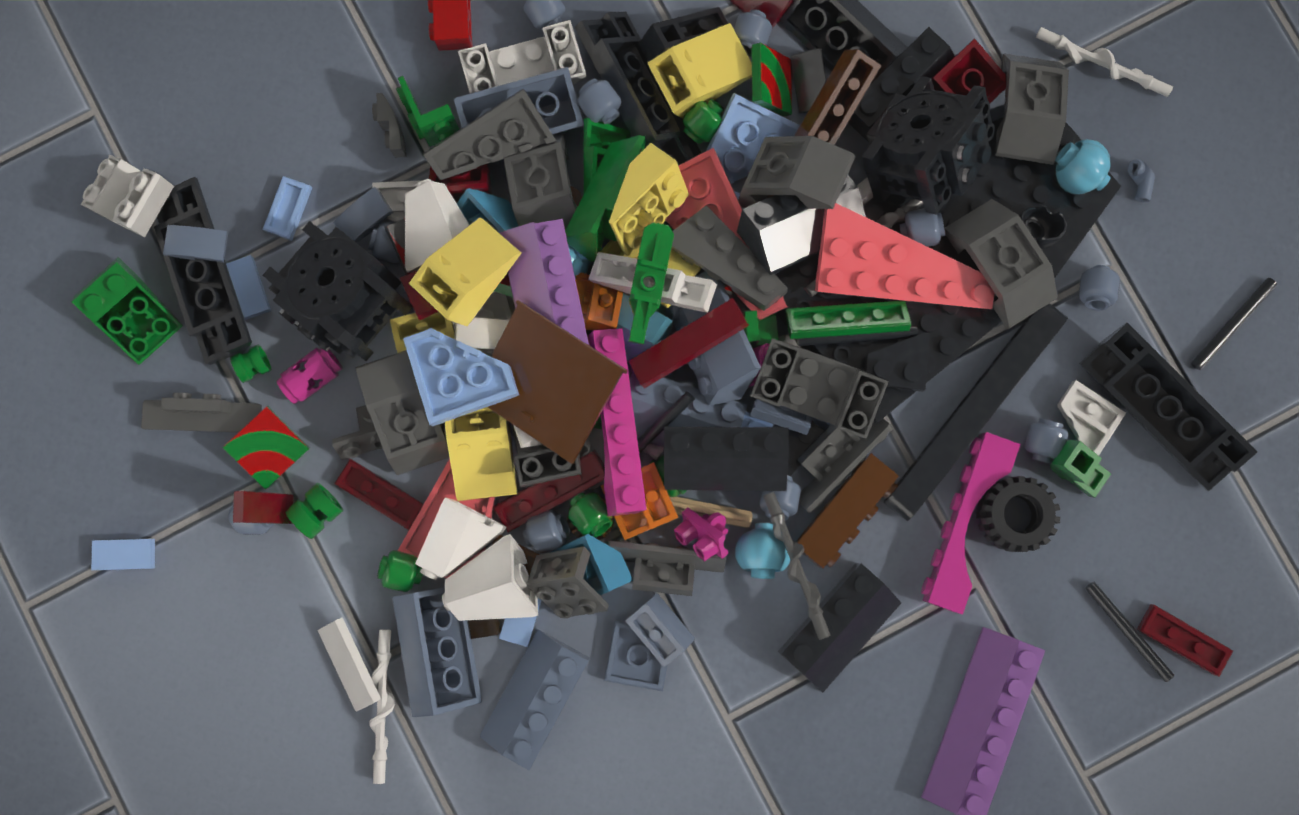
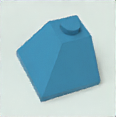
(493, 209)
(605, 566)

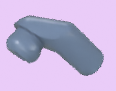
(1143, 177)

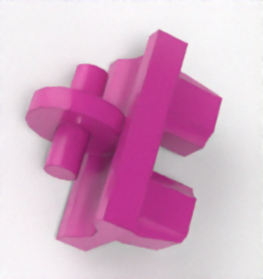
(708, 530)

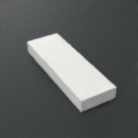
(349, 664)

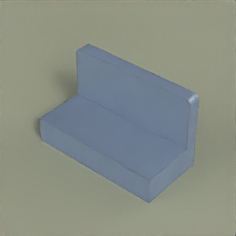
(660, 630)

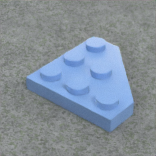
(743, 132)
(456, 376)

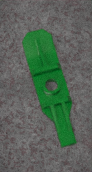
(652, 263)

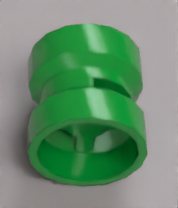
(250, 363)

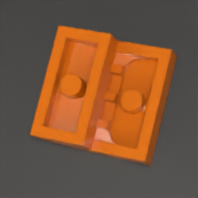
(598, 304)
(658, 506)

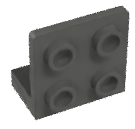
(560, 583)

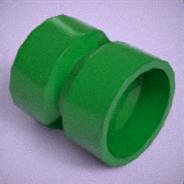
(311, 513)

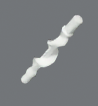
(1103, 58)
(384, 706)

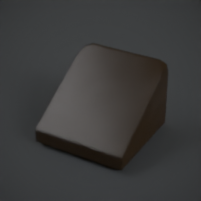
(484, 628)

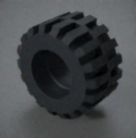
(1042, 512)

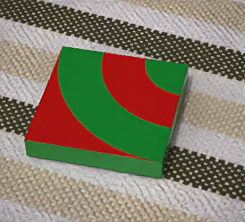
(771, 79)
(266, 447)

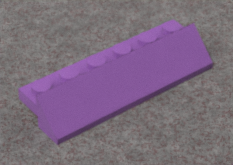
(545, 274)
(983, 724)

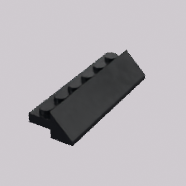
(643, 107)
(200, 284)
(1167, 407)

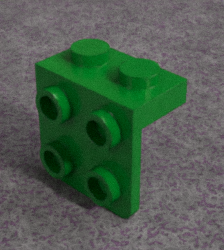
(432, 126)

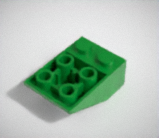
(127, 311)

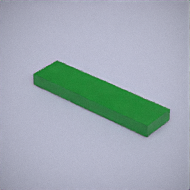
(847, 319)

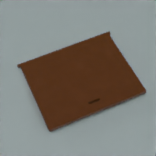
(557, 379)

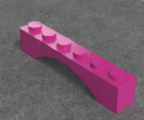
(622, 461)
(949, 581)

